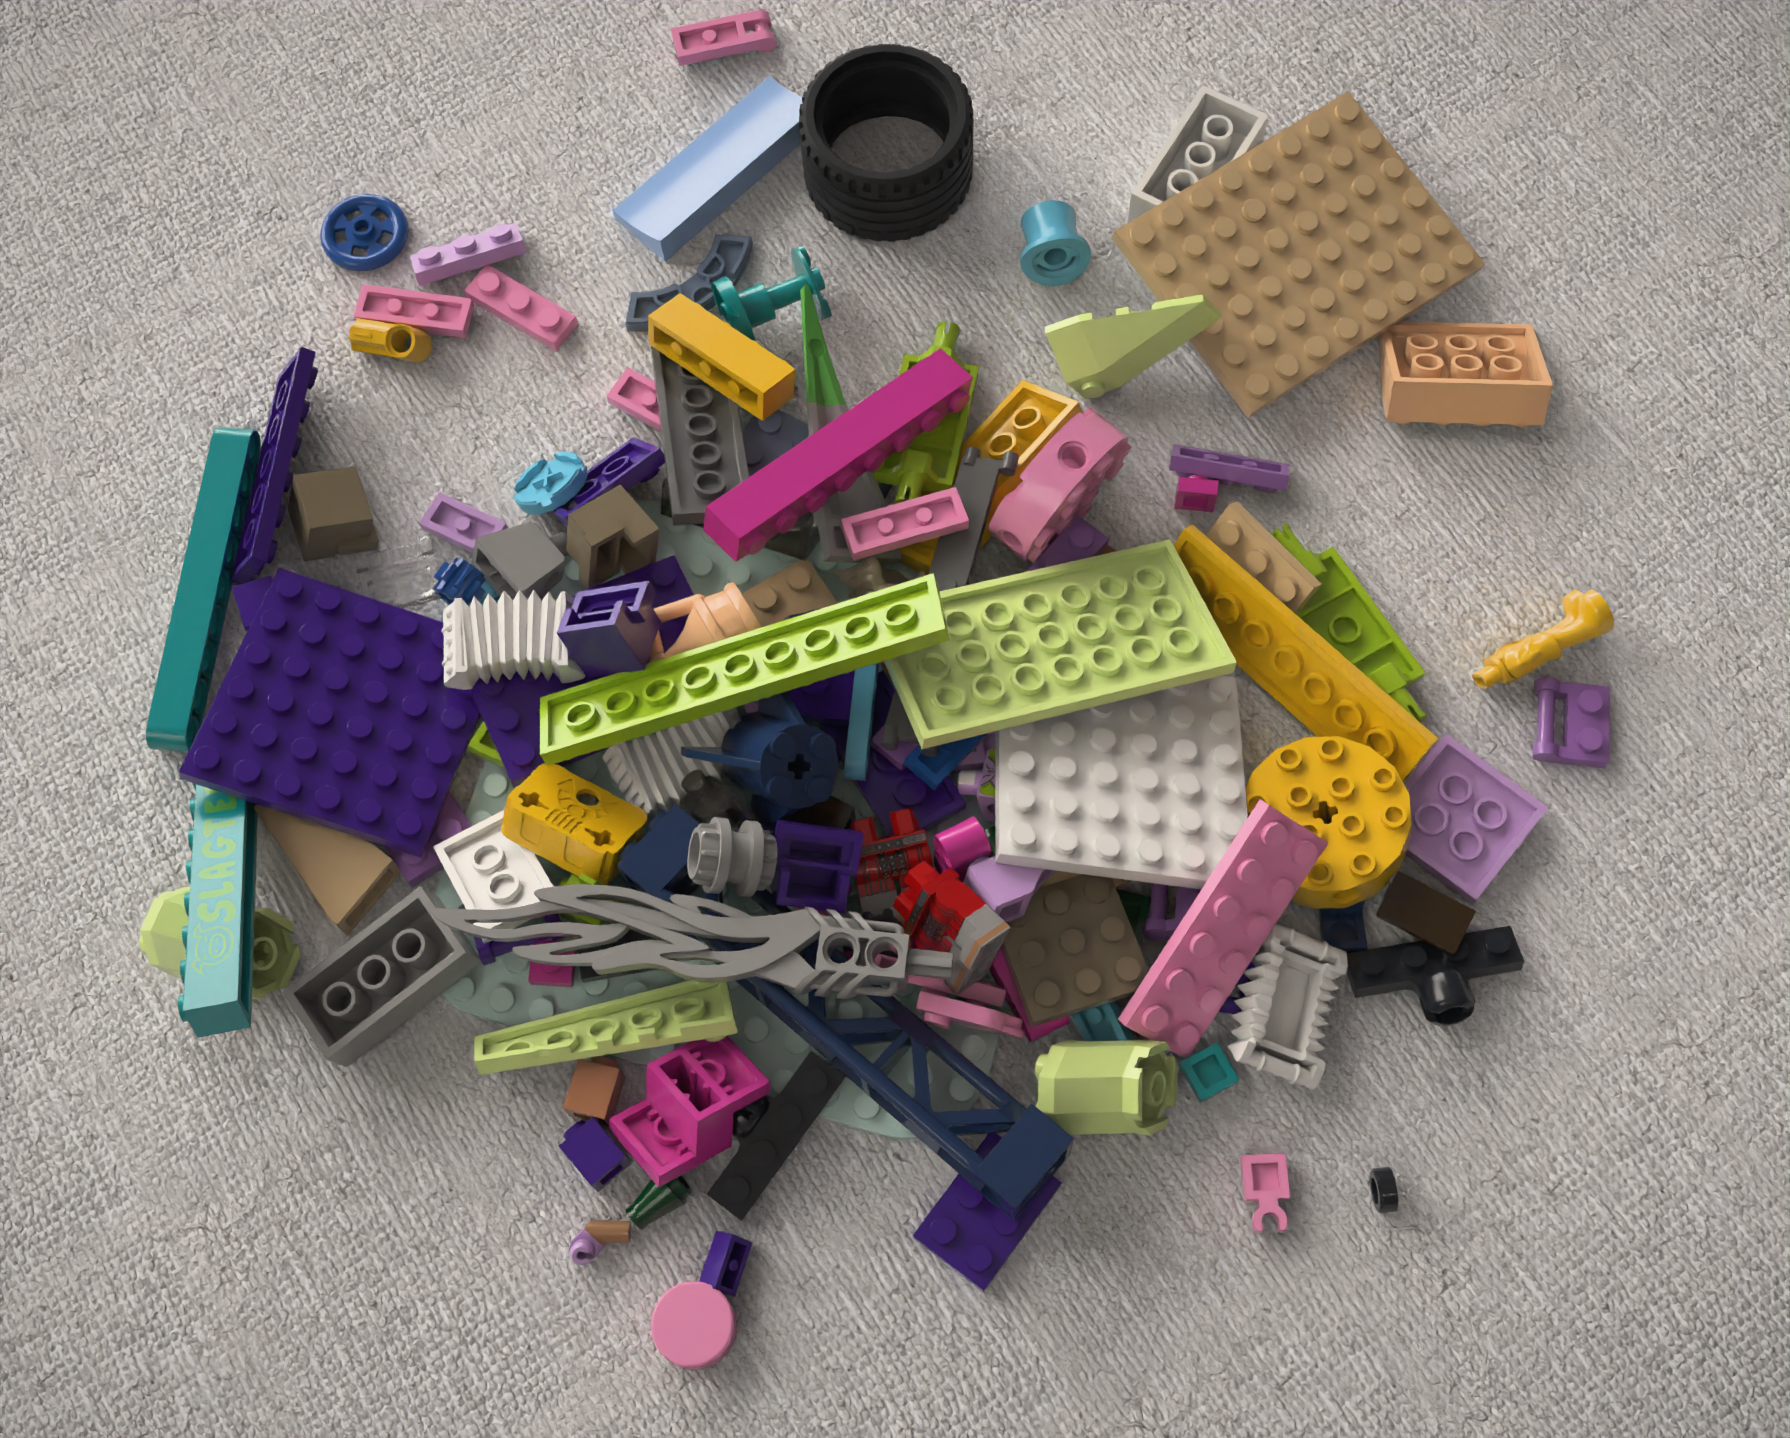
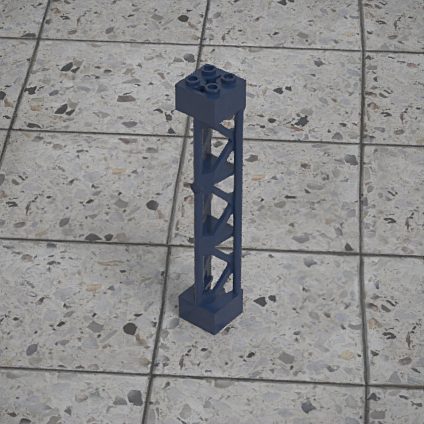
(1015, 1166)

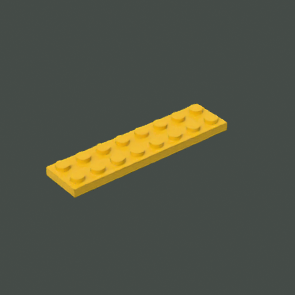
(1297, 662)

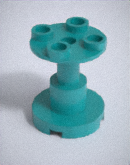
(758, 305)

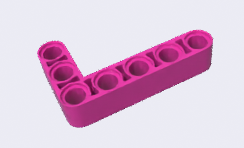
(958, 849)

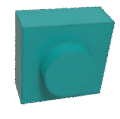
(1208, 1072)

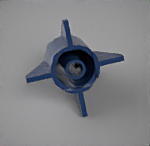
(776, 759)

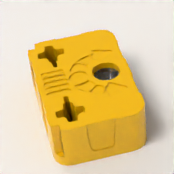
(572, 822)

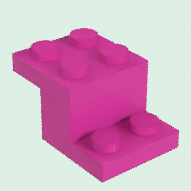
(688, 1107)

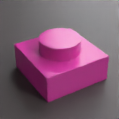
(1196, 493)
(552, 975)

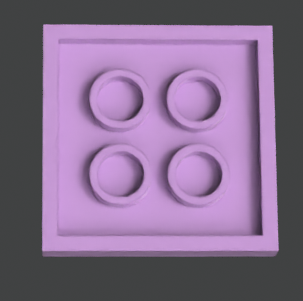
(1466, 818)

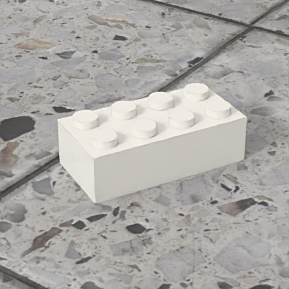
(1205, 138)

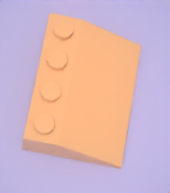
(1463, 374)

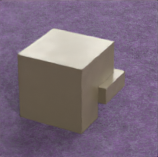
(331, 514)
(610, 536)

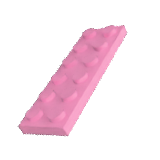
(1223, 930)

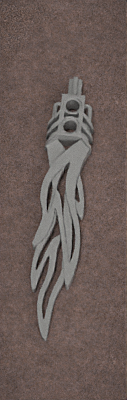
(667, 922)

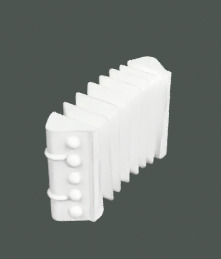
(506, 639)
(653, 768)
(1286, 1005)

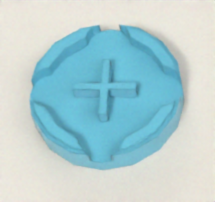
(550, 484)

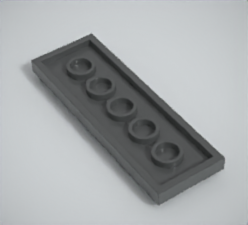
(698, 438)

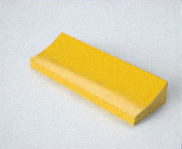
(1020, 425)

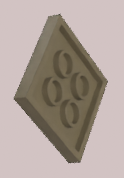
(1073, 949)

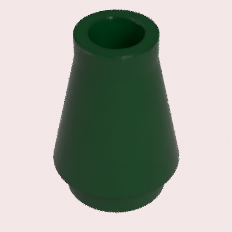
(658, 1201)

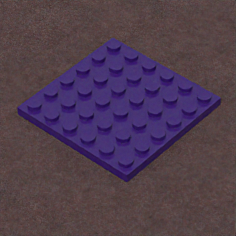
(337, 716)

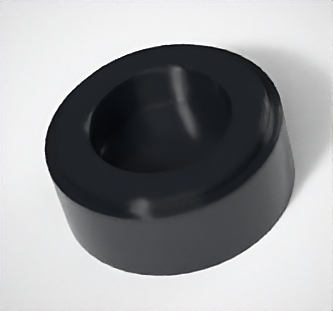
(1383, 1190)

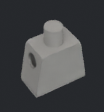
(521, 560)

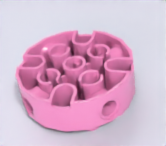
(1059, 484)

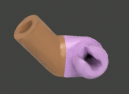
(594, 1238)

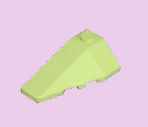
(1115, 349)

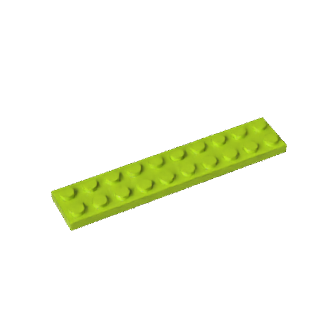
(742, 669)

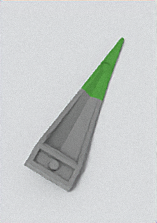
(824, 405)

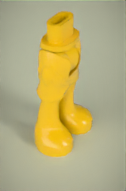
(1585, 619)

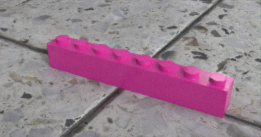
(837, 455)

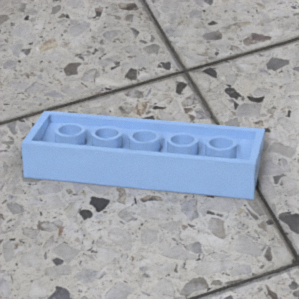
(713, 170)

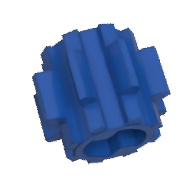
(459, 581)

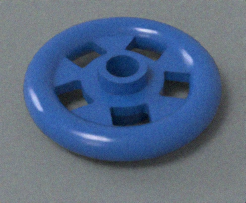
(378, 254)

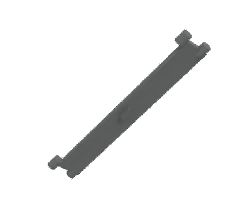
(955, 560)

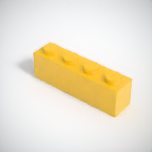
(721, 356)

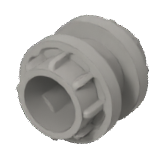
(733, 857)

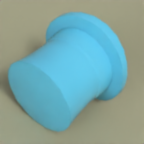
(1053, 248)

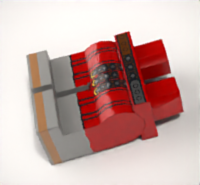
(888, 860)
(951, 919)

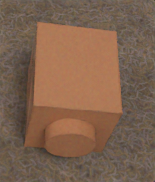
(594, 1090)

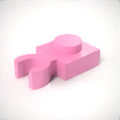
(1266, 1183)

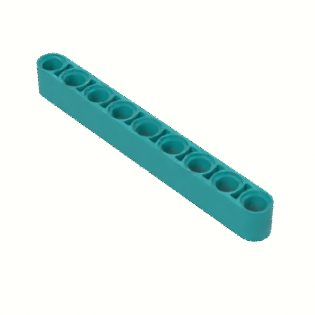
(203, 591)

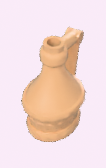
(708, 620)

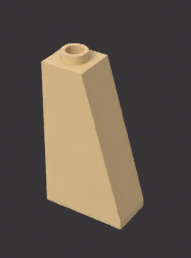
(338, 868)

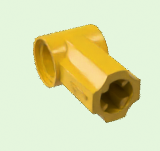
(389, 340)

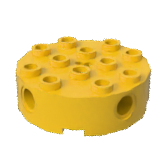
(1360, 800)

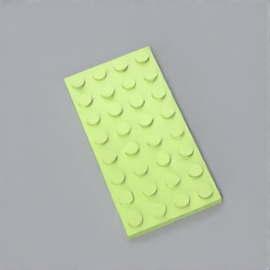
(1060, 644)

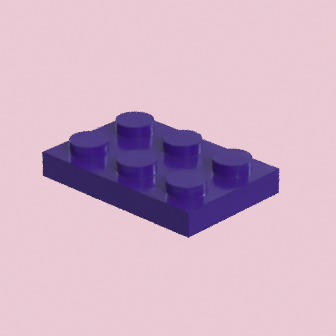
(627, 465)
(972, 1232)

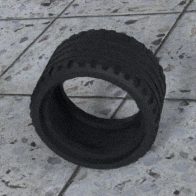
(876, 84)

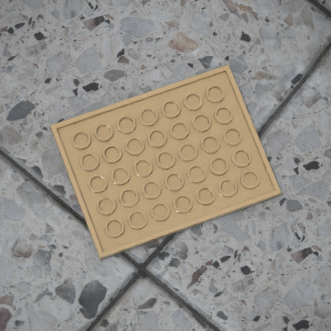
(1300, 251)

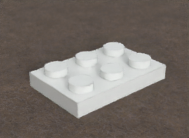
(491, 870)

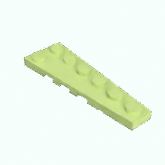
(626, 1024)

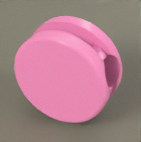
(694, 1325)

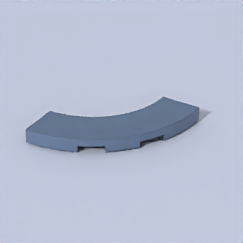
(726, 258)

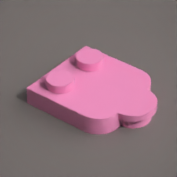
(943, 1011)

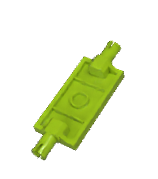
(934, 456)
(1354, 624)

